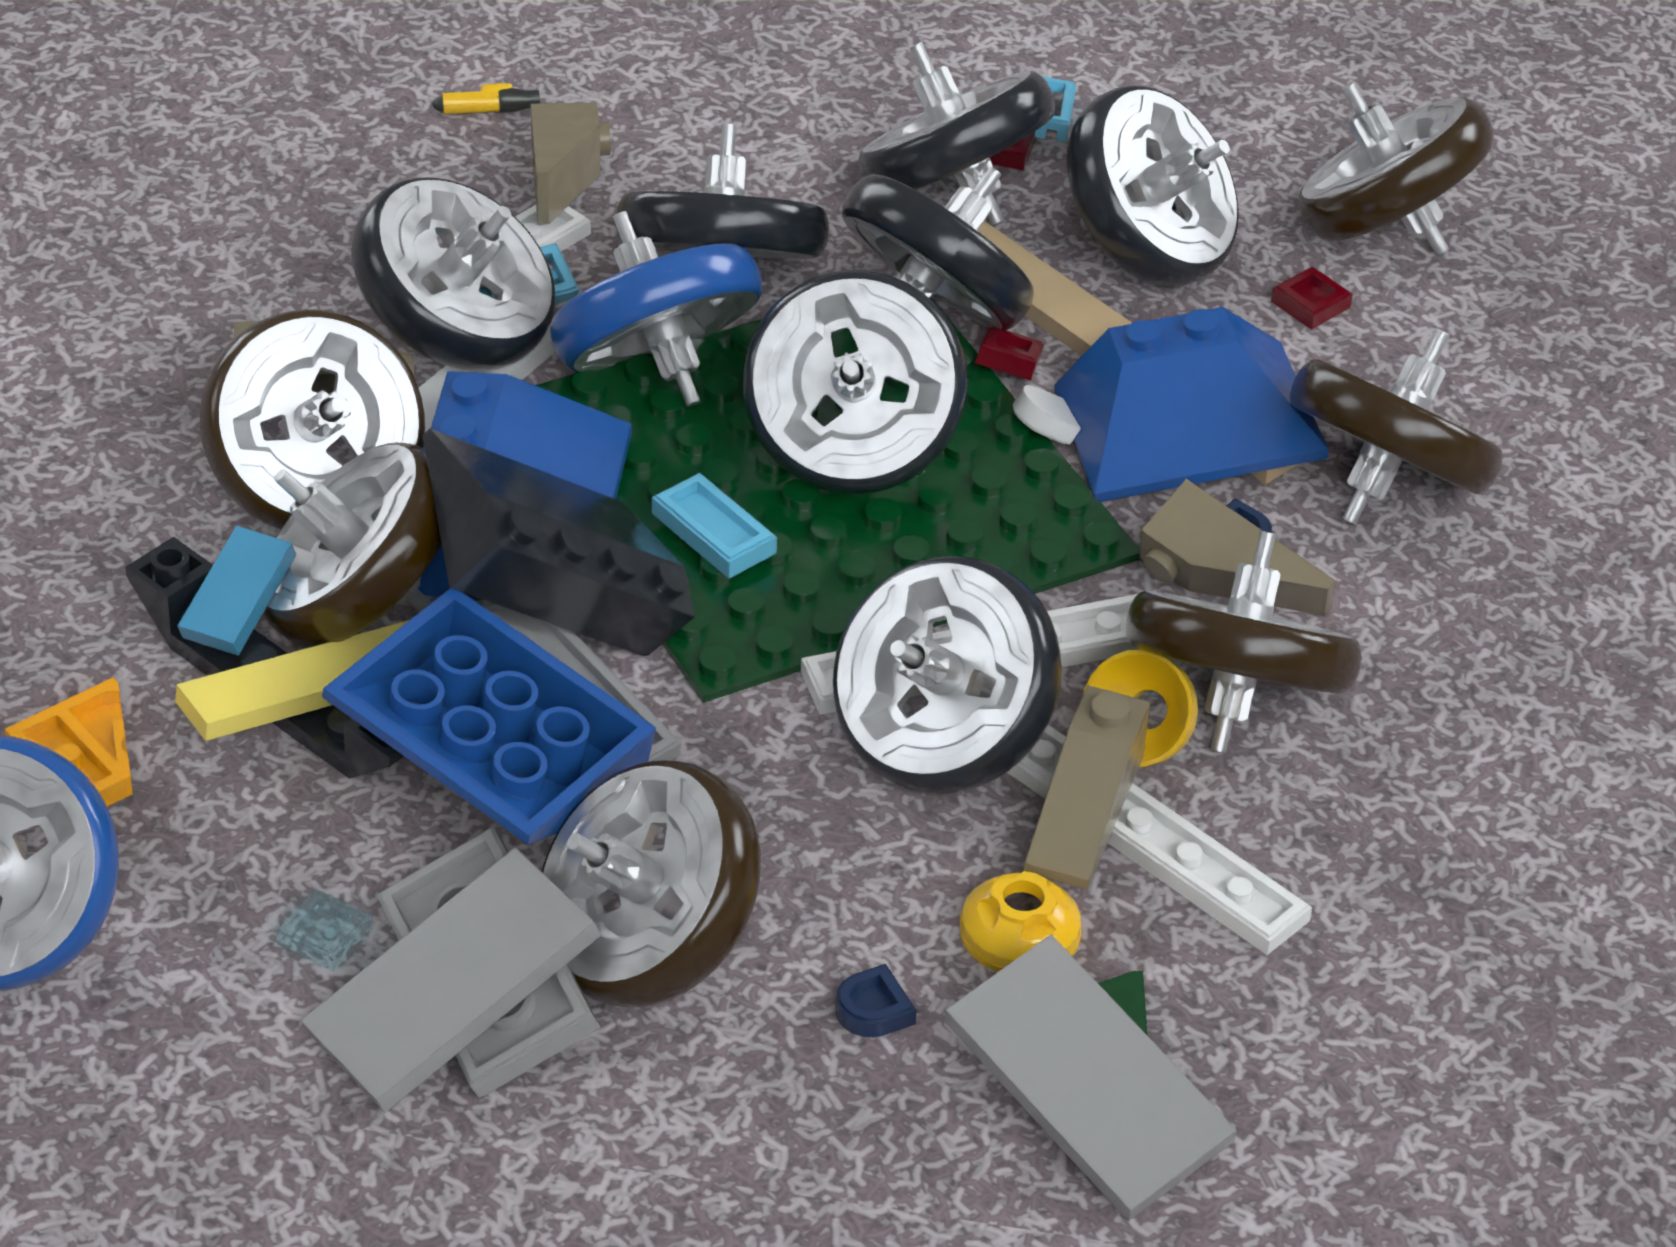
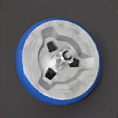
(656, 307)
(64, 890)

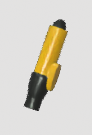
(490, 98)

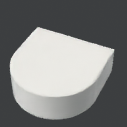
(1046, 414)

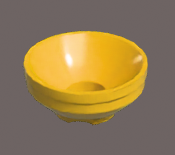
(1141, 671)
(1001, 934)

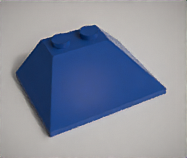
(1183, 402)

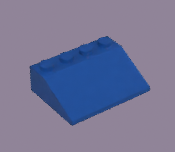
(531, 429)
(491, 715)

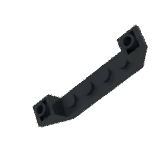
(166, 585)

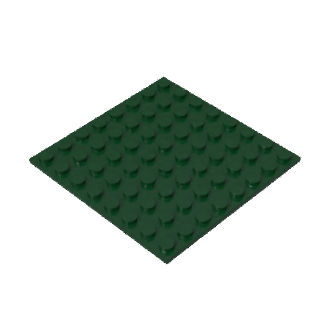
(986, 497)

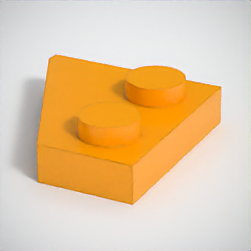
(87, 733)

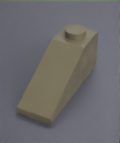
(565, 153)
(1203, 541)
(1089, 786)

